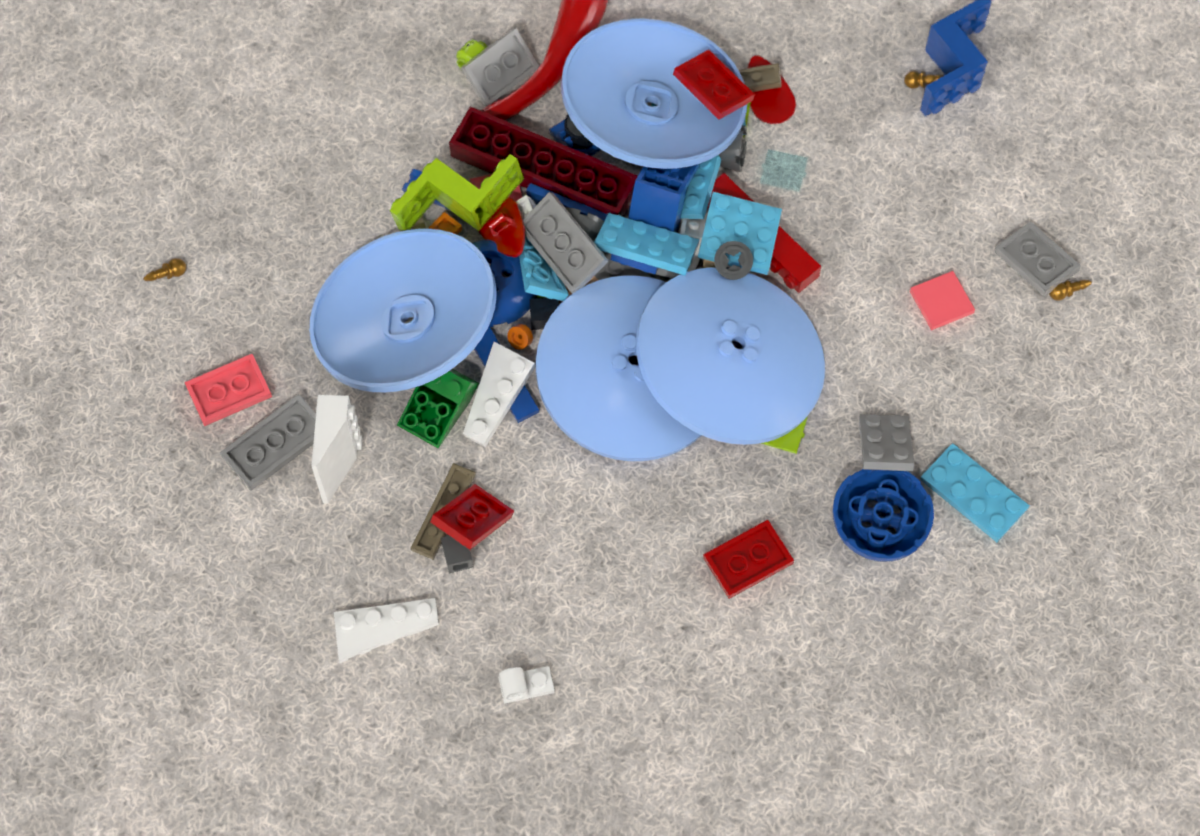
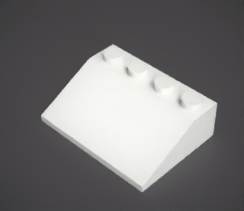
(335, 442)

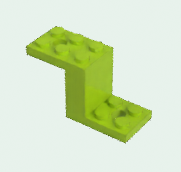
(456, 193)

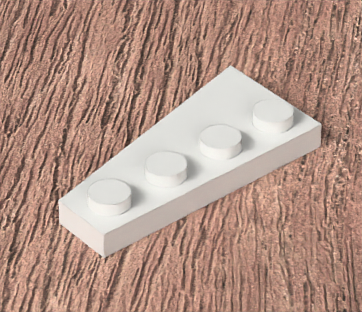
(499, 387)
(376, 626)

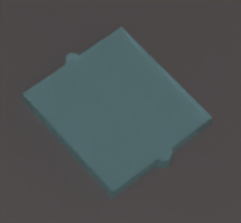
(783, 170)

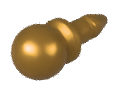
(915, 79)
(175, 267)
(1067, 289)

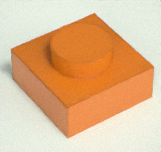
(447, 224)

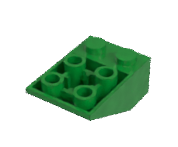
(437, 406)

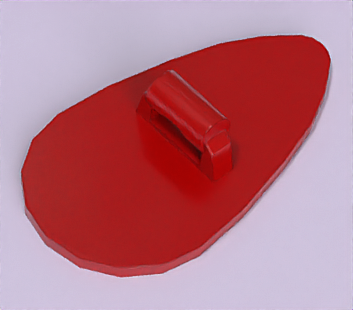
(773, 104)
(506, 229)

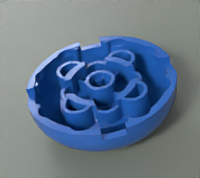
(511, 298)
(887, 489)

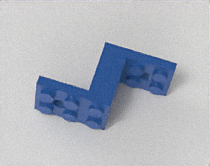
(955, 56)
(658, 202)

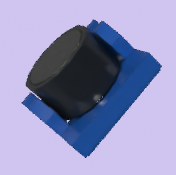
(568, 135)

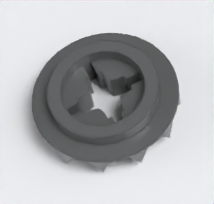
(745, 260)

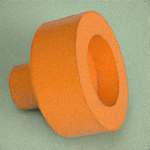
(520, 336)

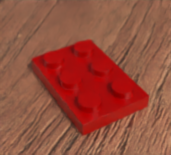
(713, 84)
(472, 516)
(748, 559)

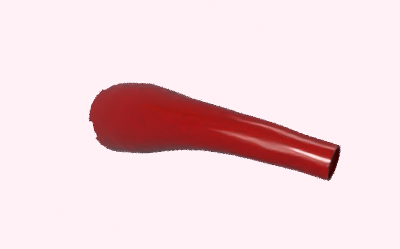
(572, 23)

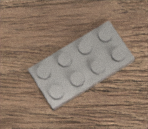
(563, 243)
(272, 443)

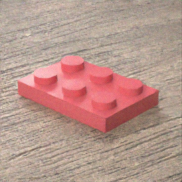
(228, 389)

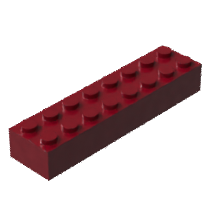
(486, 140)

